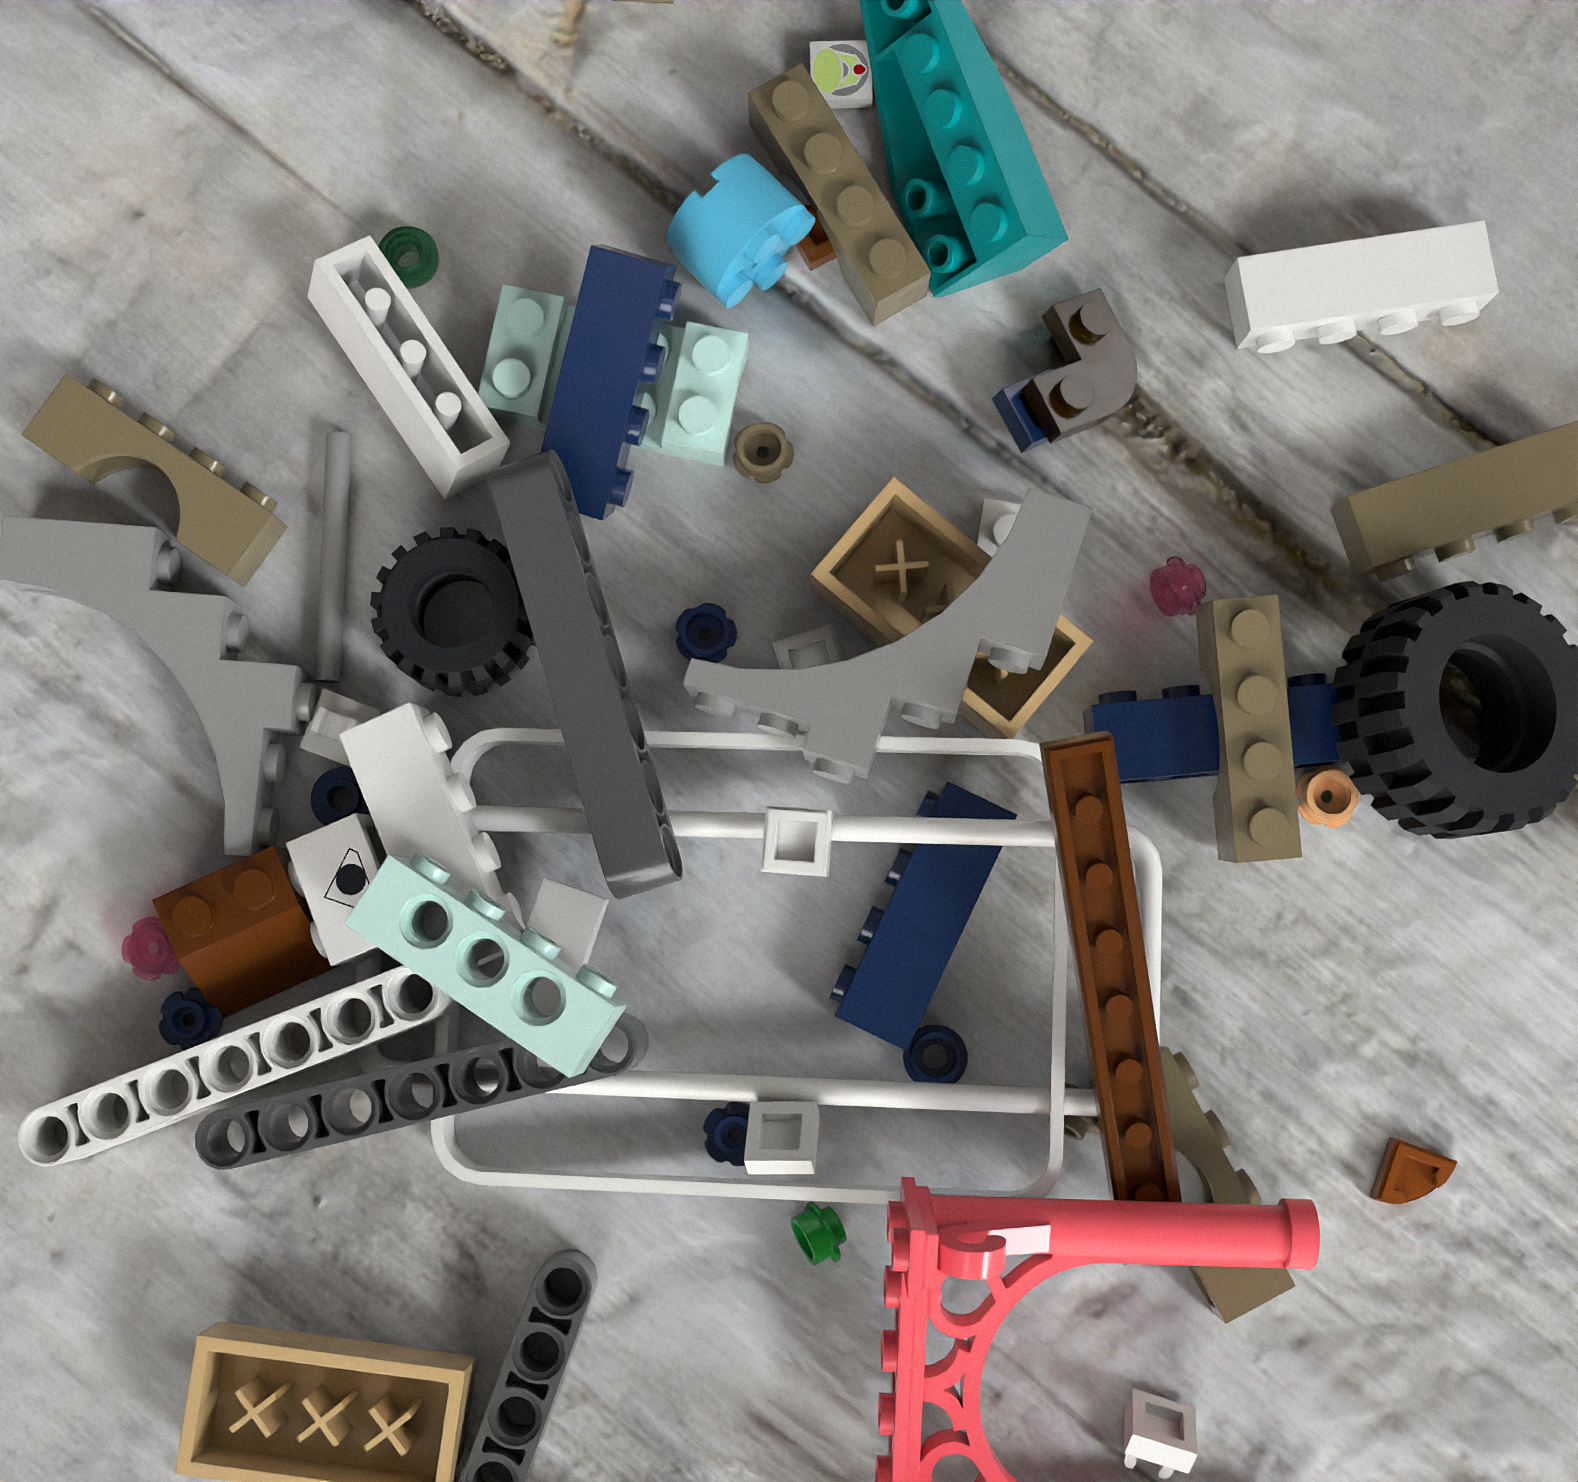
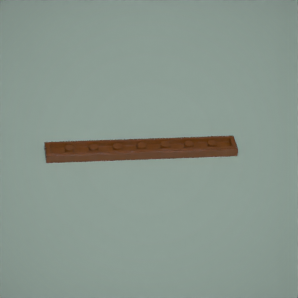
(1110, 966)

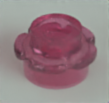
(1177, 587)
(136, 950)

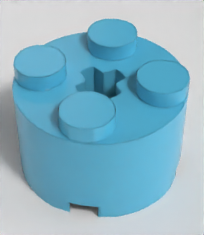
(738, 230)

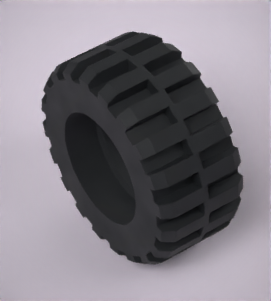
(1395, 722)

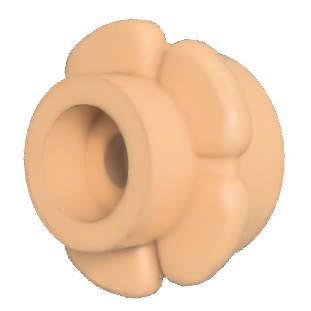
(1343, 792)

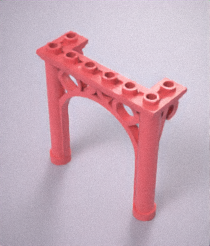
(971, 1241)

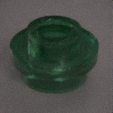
(409, 239)

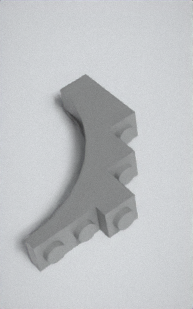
(198, 636)
(846, 703)

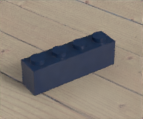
(606, 373)
(1180, 732)
(919, 925)

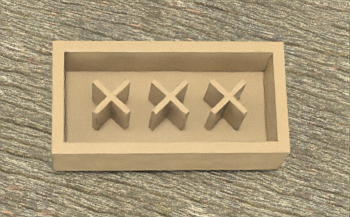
(908, 566)
(322, 1409)

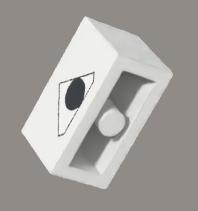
(332, 873)

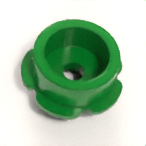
(818, 1233)

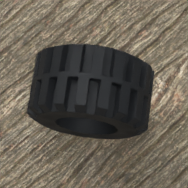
(414, 582)

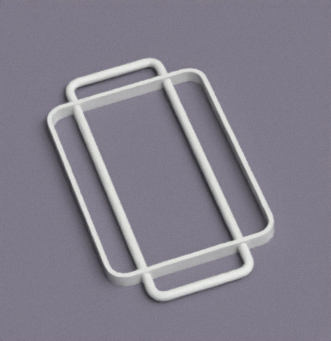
(755, 1088)

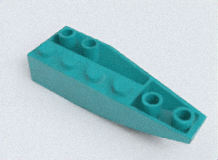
(955, 146)

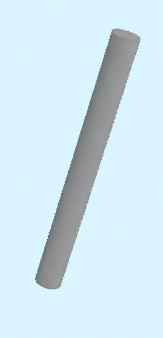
(333, 557)

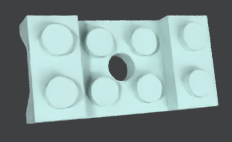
(687, 405)

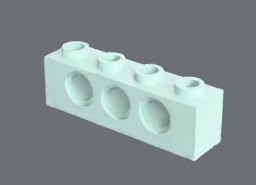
(392, 920)

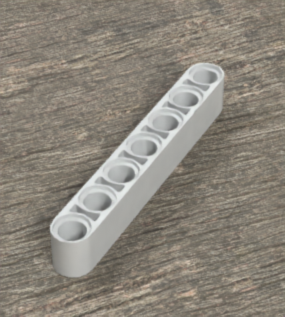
(209, 1071)

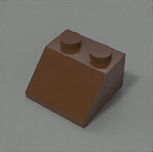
(243, 932)

